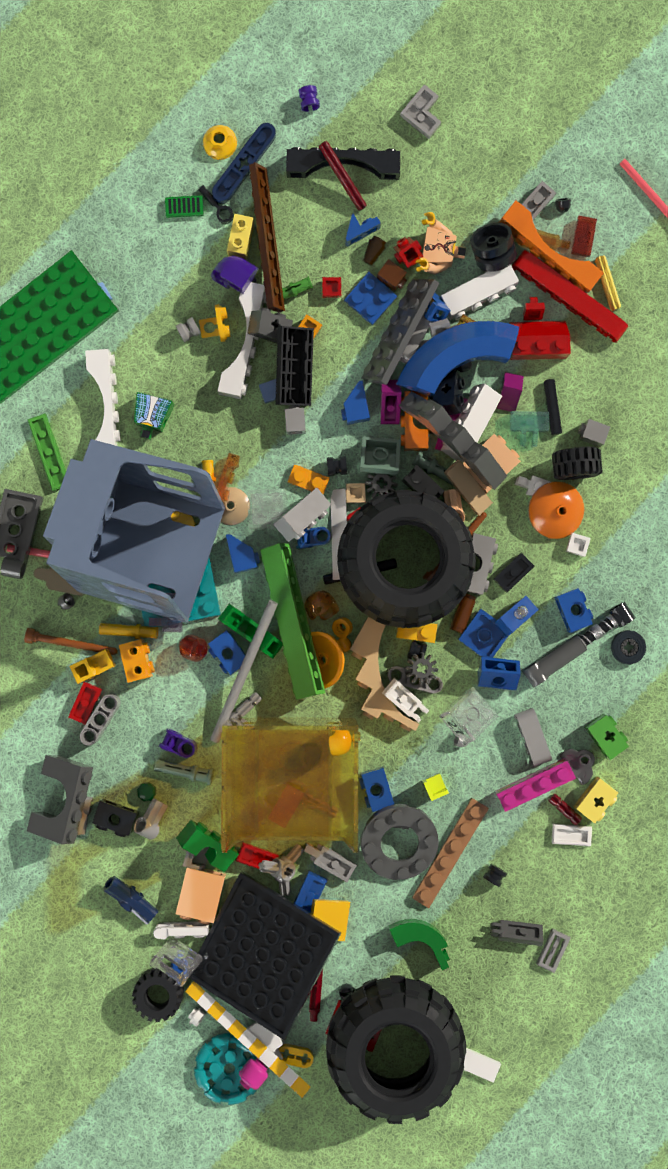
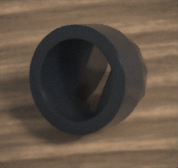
(563, 204)
(345, 988)

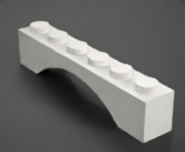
(99, 365)
(233, 378)

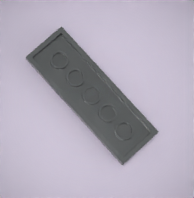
(399, 331)

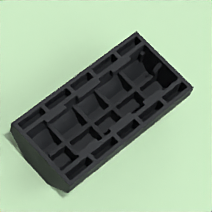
(294, 365)

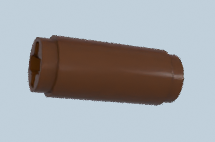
(463, 613)

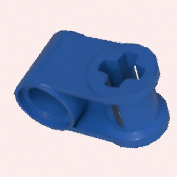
(311, 539)

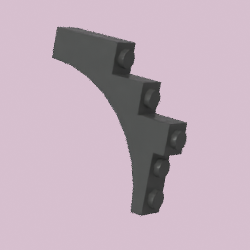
(456, 437)

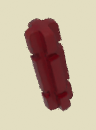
(565, 809)

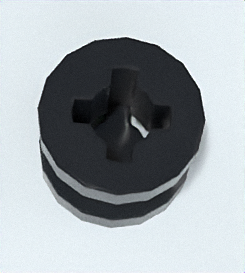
(416, 649)
(495, 875)

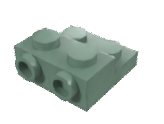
(380, 455)

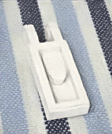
(404, 699)
(181, 929)

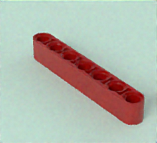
(570, 295)

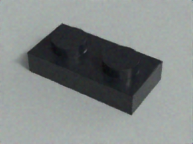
(513, 572)

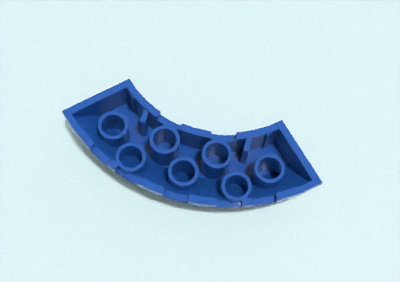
(455, 348)

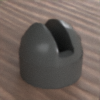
(66, 601)

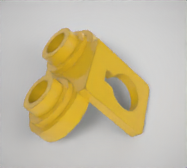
(222, 330)

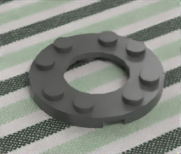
(394, 816)

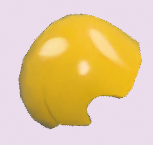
(340, 742)

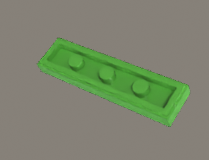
(48, 450)

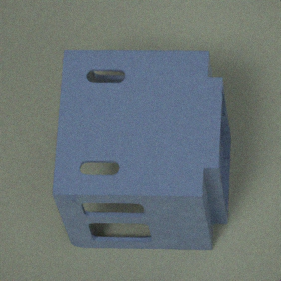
(118, 534)

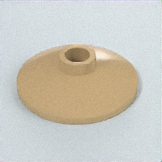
(240, 510)

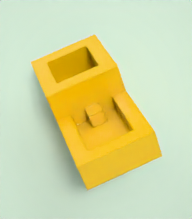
(423, 633)
(92, 666)

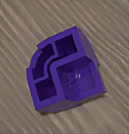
(234, 273)

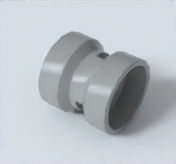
(184, 332)

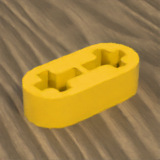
(296, 1051)

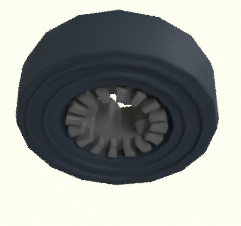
(621, 640)

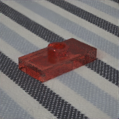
(583, 236)

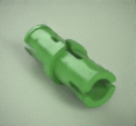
(296, 288)

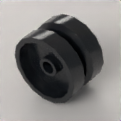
(493, 247)

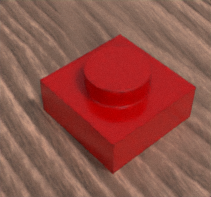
(331, 287)

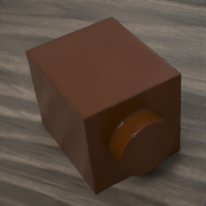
(392, 276)

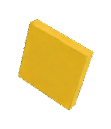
(333, 913)

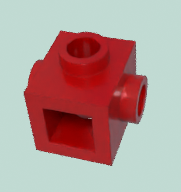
(413, 253)

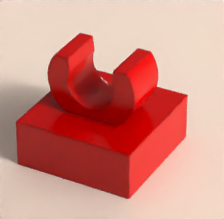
(533, 310)

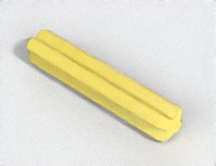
(608, 284)

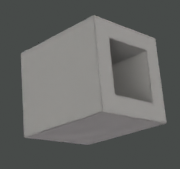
(295, 420)
(593, 432)

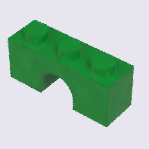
(197, 837)

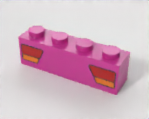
(535, 784)

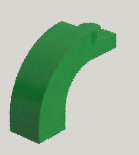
(247, 627)
(418, 930)

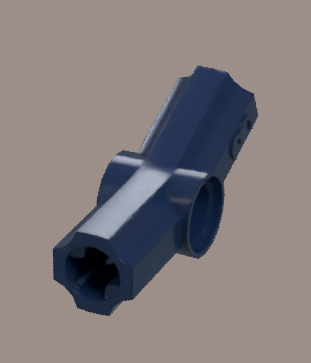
(130, 899)

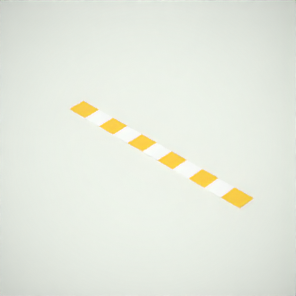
(248, 1039)

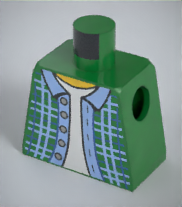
(151, 413)

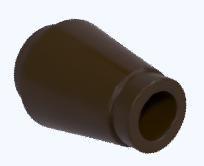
(374, 250)

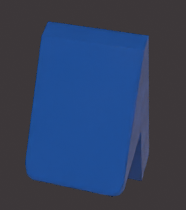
(357, 232)

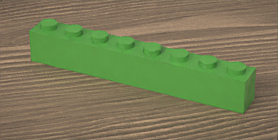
(292, 621)

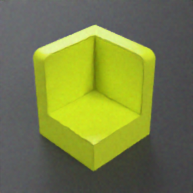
(435, 787)

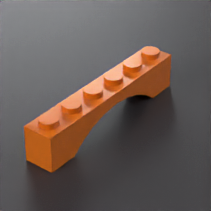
(580, 273)

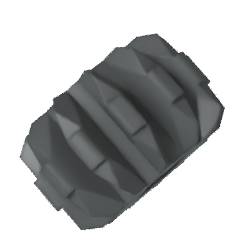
(386, 479)
(419, 675)

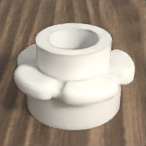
(196, 1016)

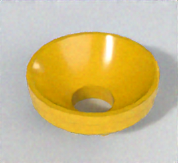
(220, 150)

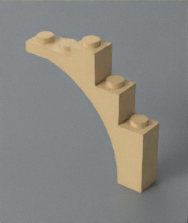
(367, 646)

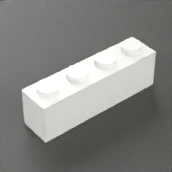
(479, 290)
(476, 414)

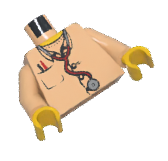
(438, 247)

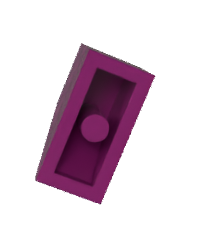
(390, 403)

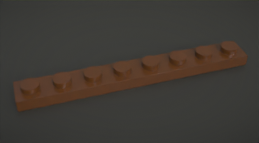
(267, 238)

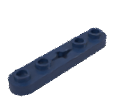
(232, 177)

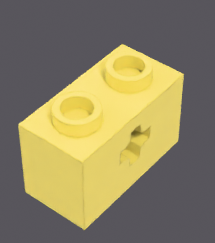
(240, 236)
(587, 805)

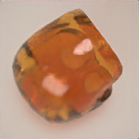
(321, 604)

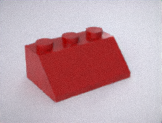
(541, 340)

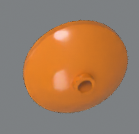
(545, 510)

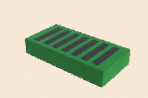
(184, 206)

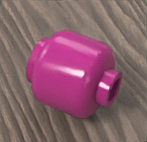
(253, 1074)

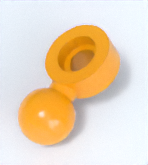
(342, 633)

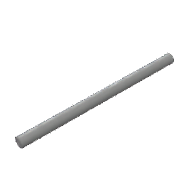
(244, 669)

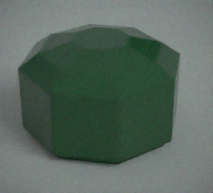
(146, 791)

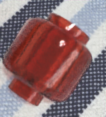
(193, 648)

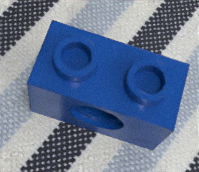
(565, 602)
(217, 647)
(499, 673)
(376, 777)

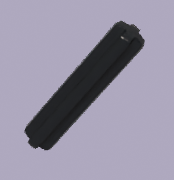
(552, 407)

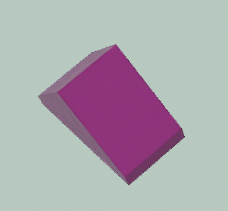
(510, 392)

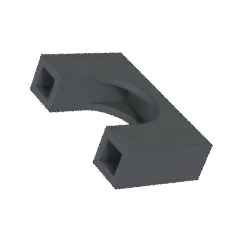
(76, 780)

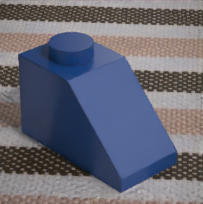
(356, 406)
(242, 555)

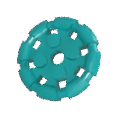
(216, 1071)

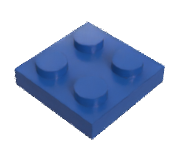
(370, 298)
(483, 635)

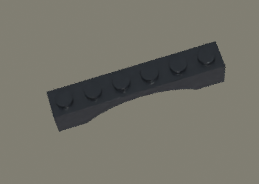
(383, 164)

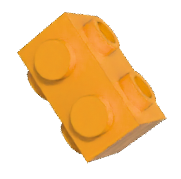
(133, 661)

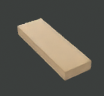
(468, 487)

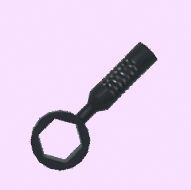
(209, 197)

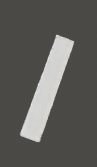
(338, 523)

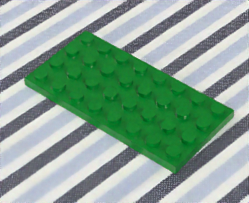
(48, 321)

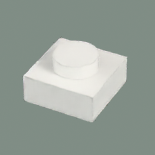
(578, 544)

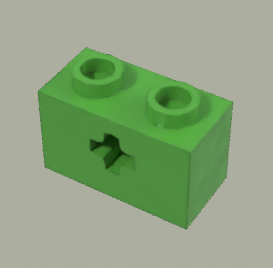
(597, 730)

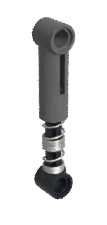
(577, 645)

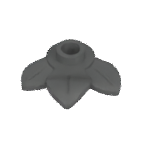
(581, 770)

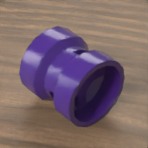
(308, 95)

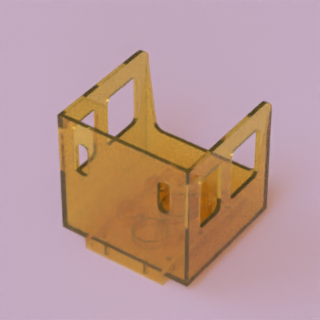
(273, 751)

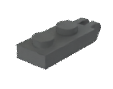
(517, 932)

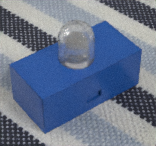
(516, 616)

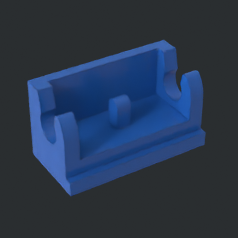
(310, 889)

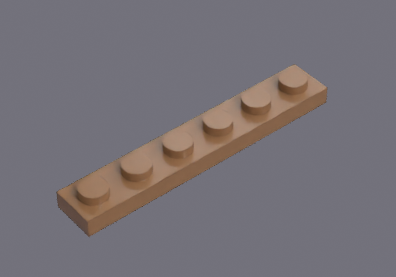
(450, 853)

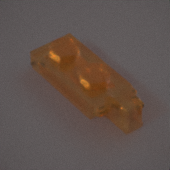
(227, 476)

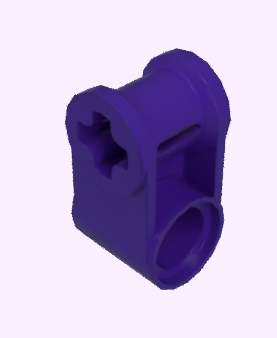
(177, 743)

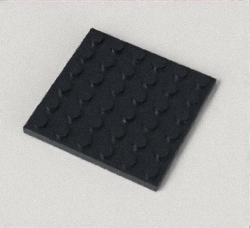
(264, 955)

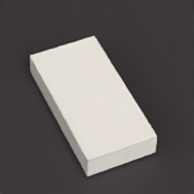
(571, 834)
(481, 1065)

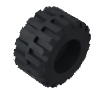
(577, 463)
(150, 1008)

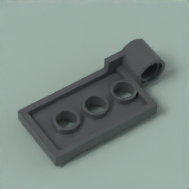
(15, 563)

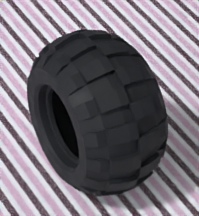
(377, 596)
(386, 1004)

